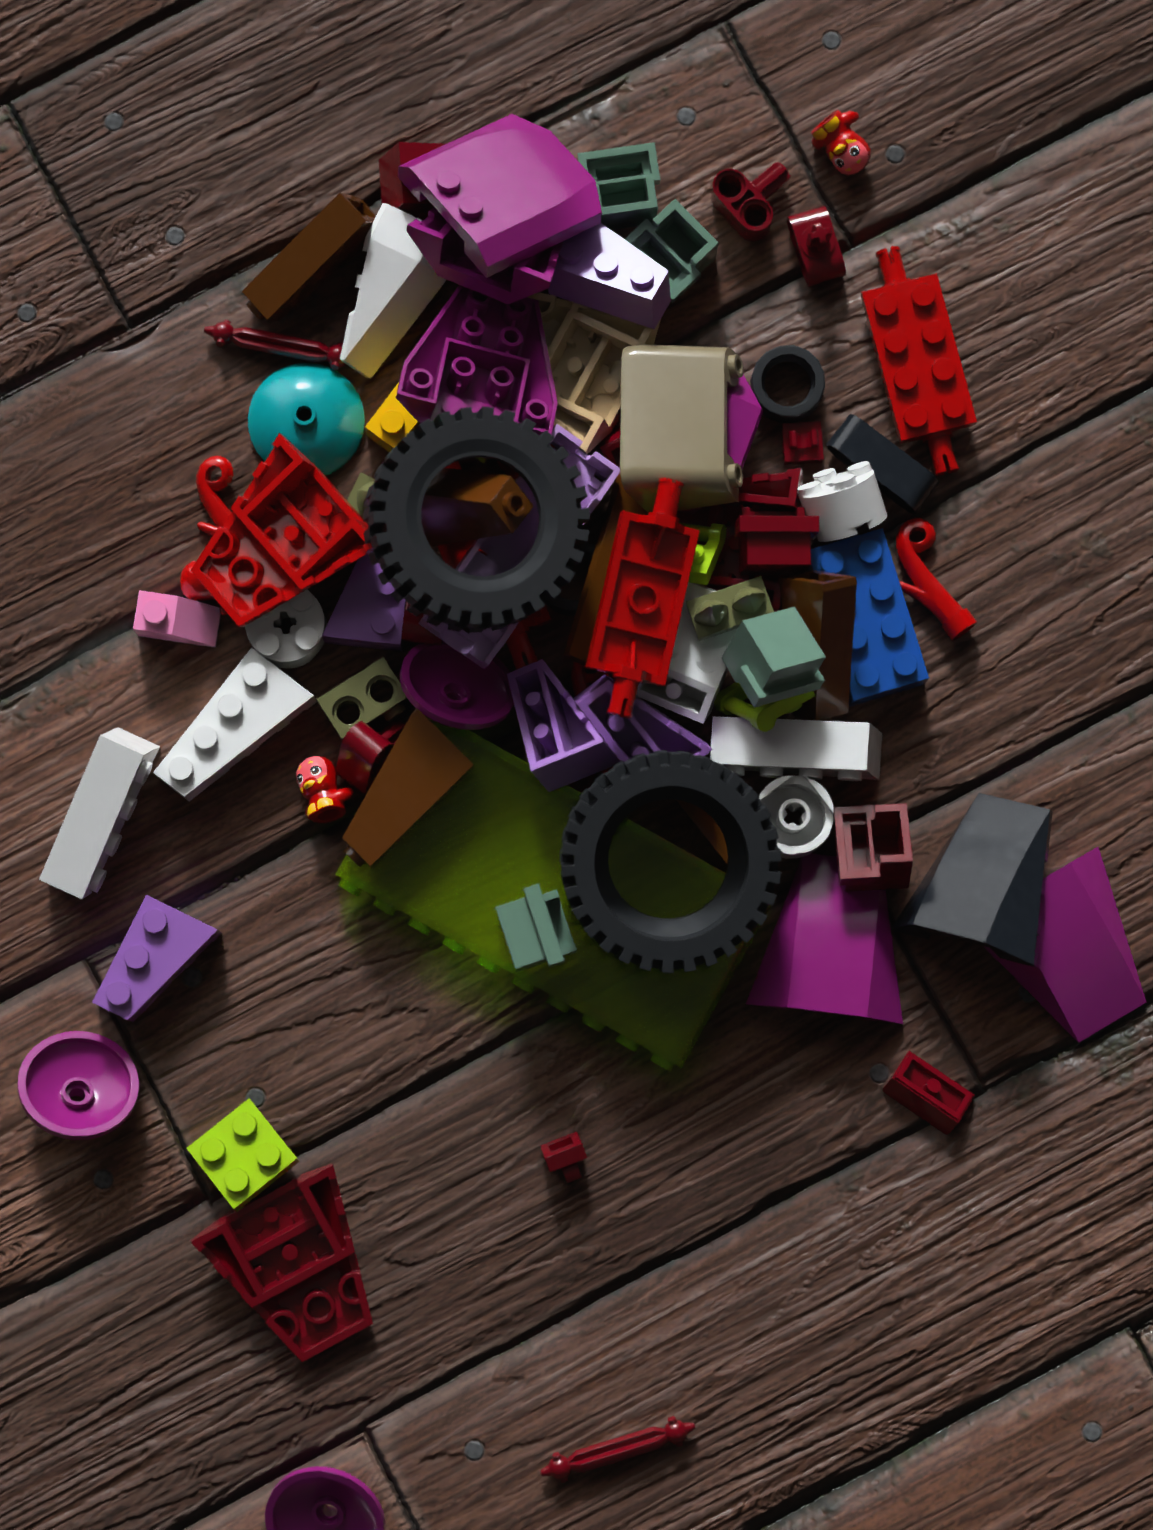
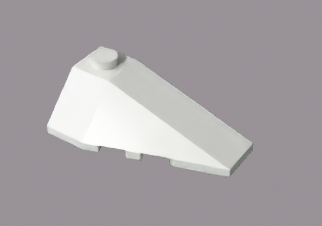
(391, 292)

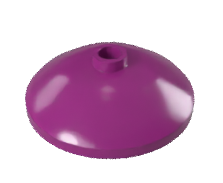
(454, 688)
(83, 1067)
(302, 1500)

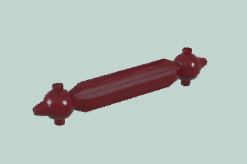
(276, 343)
(617, 1449)

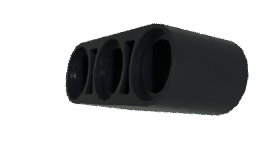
(895, 471)

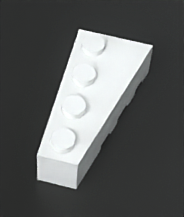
(232, 725)
(798, 747)
(99, 812)

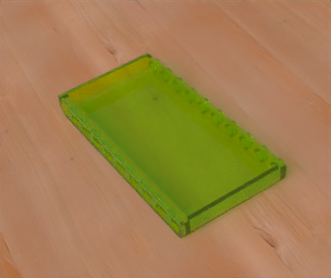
(506, 835)

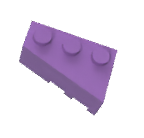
(611, 277)
(366, 612)
(555, 731)
(643, 733)
(151, 957)

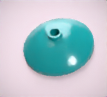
(336, 420)

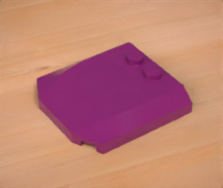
(506, 191)

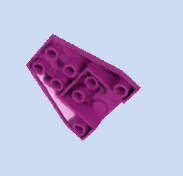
(479, 358)

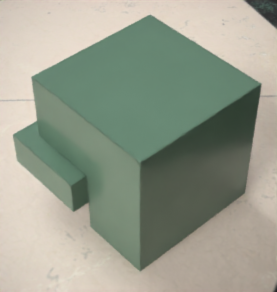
(624, 183)
(677, 245)
(774, 657)
(536, 929)

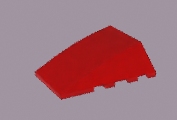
(280, 537)

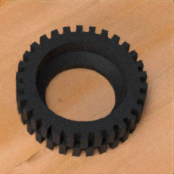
(413, 565)
(726, 917)

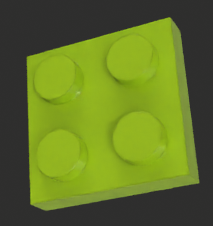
(242, 1155)

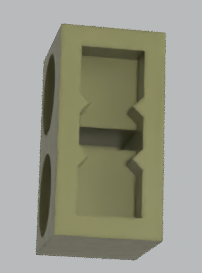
(358, 692)

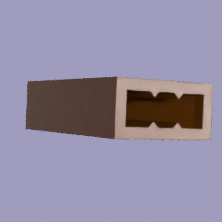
(310, 257)
(471, 506)
(828, 609)
(407, 789)

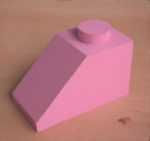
(176, 619)

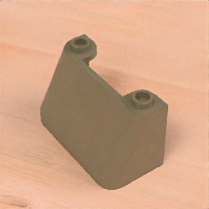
(678, 423)

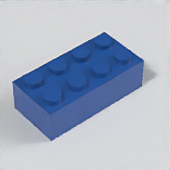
(884, 639)

